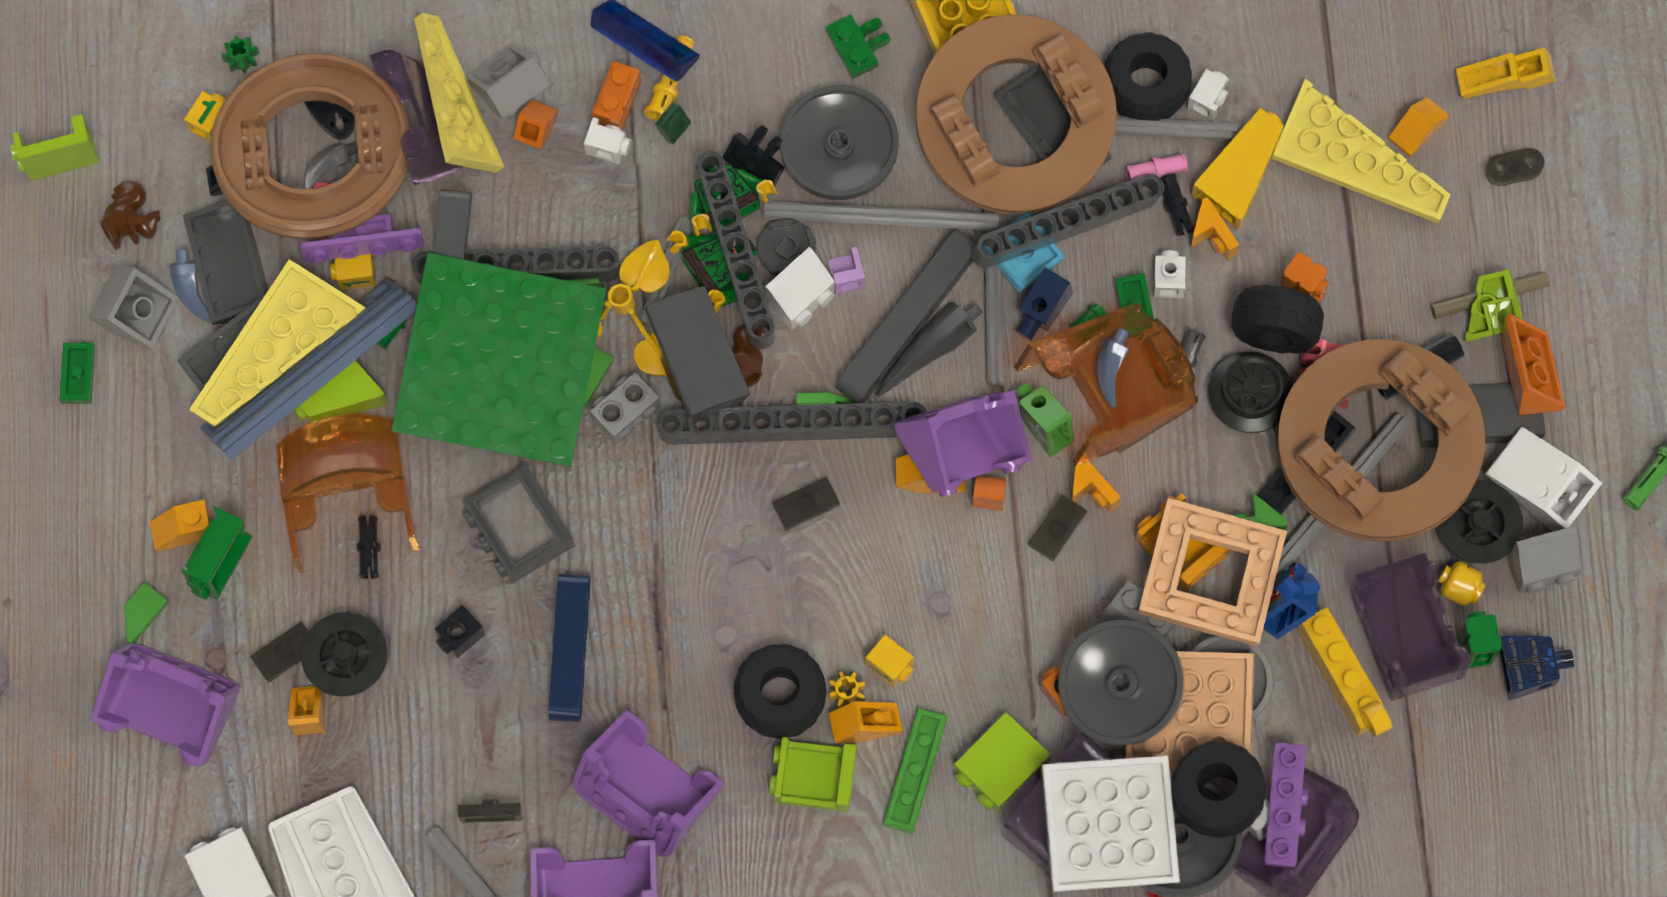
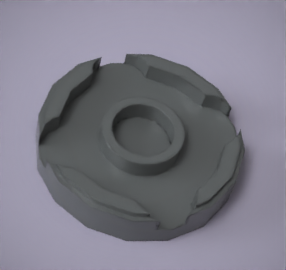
(783, 243)

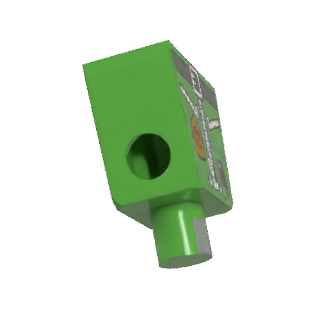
(1045, 418)

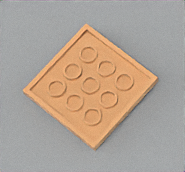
(1213, 707)

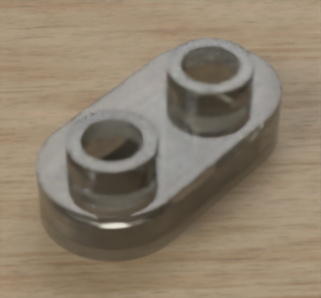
(1516, 168)

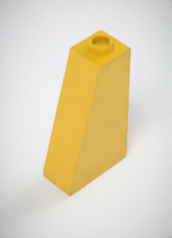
(1240, 167)

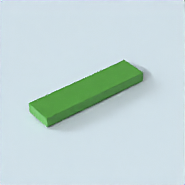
(915, 771)

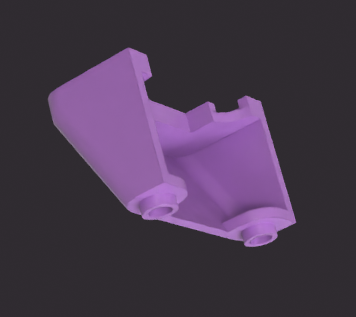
(966, 440)
(165, 700)
(642, 786)
(596, 878)

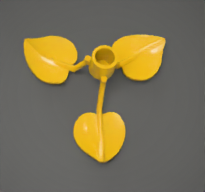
(649, 271)

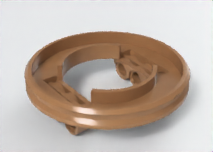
(955, 146)
(242, 149)
(1333, 488)

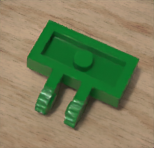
(852, 46)

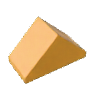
(1418, 126)
(306, 711)

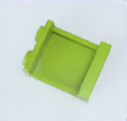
(57, 153)
(1000, 763)
(813, 775)

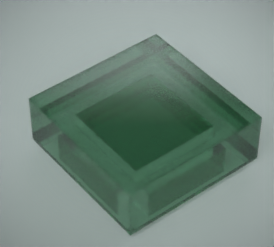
(673, 123)

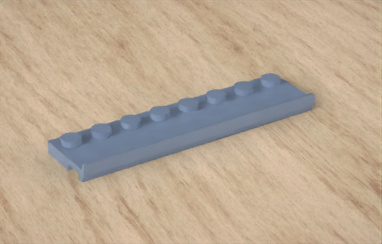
(385, 310)

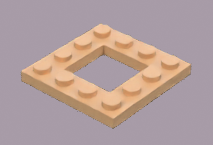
(1239, 622)

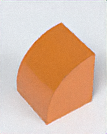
(535, 124)
(989, 493)

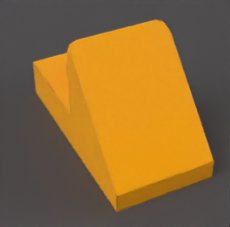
(1212, 225)
(1089, 479)

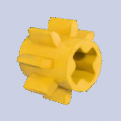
(852, 685)

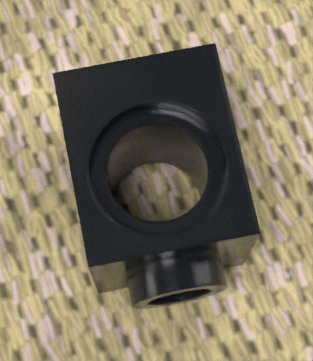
(459, 619)

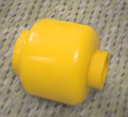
(1461, 583)

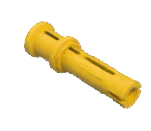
(665, 90)

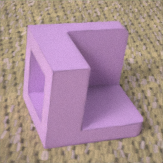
(847, 272)

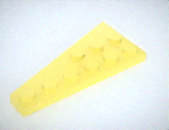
(457, 114)
(1347, 153)
(283, 330)

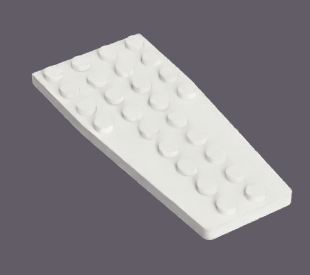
(336, 851)

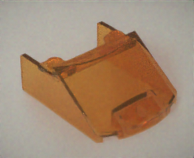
(1151, 383)
(339, 458)

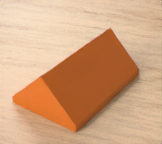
(1531, 367)

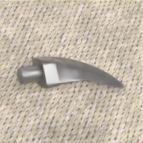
(327, 159)

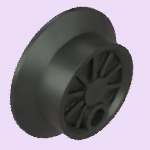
(1249, 391)
(1483, 525)
(344, 654)

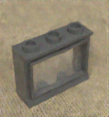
(517, 525)

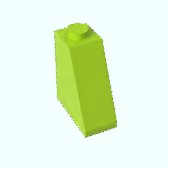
(346, 393)

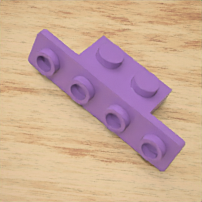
(371, 237)
(1285, 805)

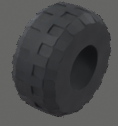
(1155, 53)
(1277, 319)
(781, 662)
(1215, 761)

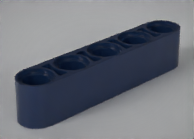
(569, 647)

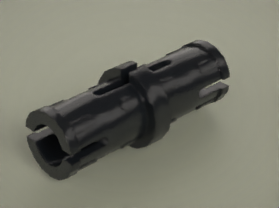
(1176, 205)
(368, 547)

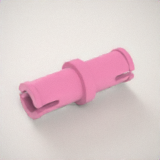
(1158, 167)

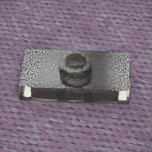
(806, 503)
(1057, 528)
(280, 653)
(490, 811)

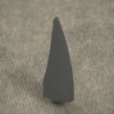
(937, 338)

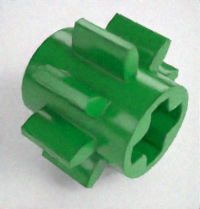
(241, 61)

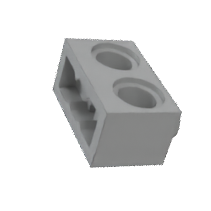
(631, 413)

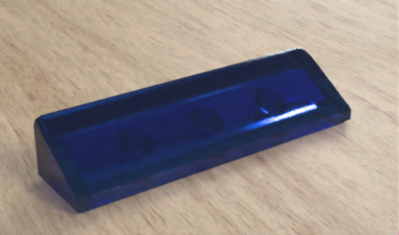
(643, 39)

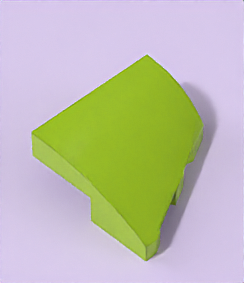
(1493, 301)

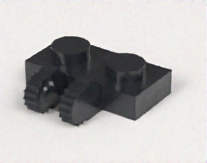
(749, 157)

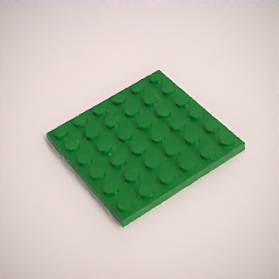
(499, 359)

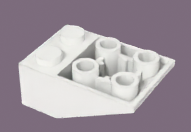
(1543, 480)

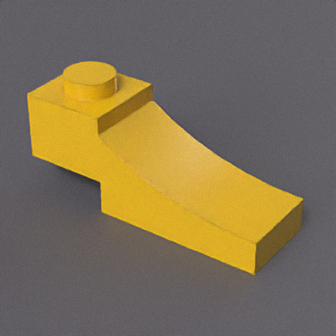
(1506, 73)

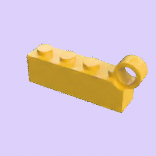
(1344, 674)

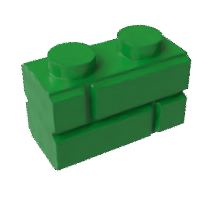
(1480, 638)

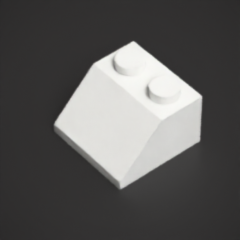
(800, 290)

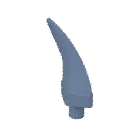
(184, 283)
(1108, 364)

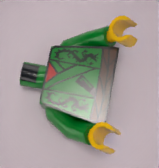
(746, 191)
(707, 266)

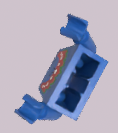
(1291, 600)

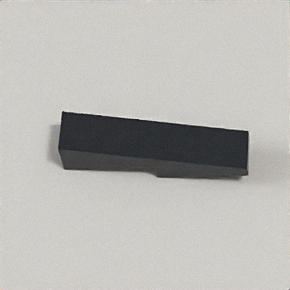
(1277, 491)

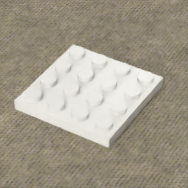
(1110, 823)

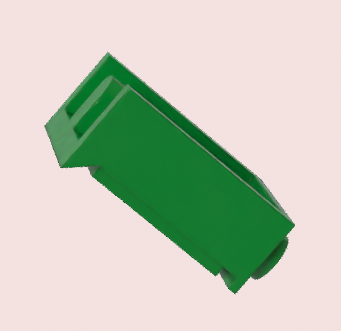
(216, 555)

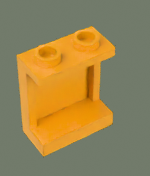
(1199, 556)

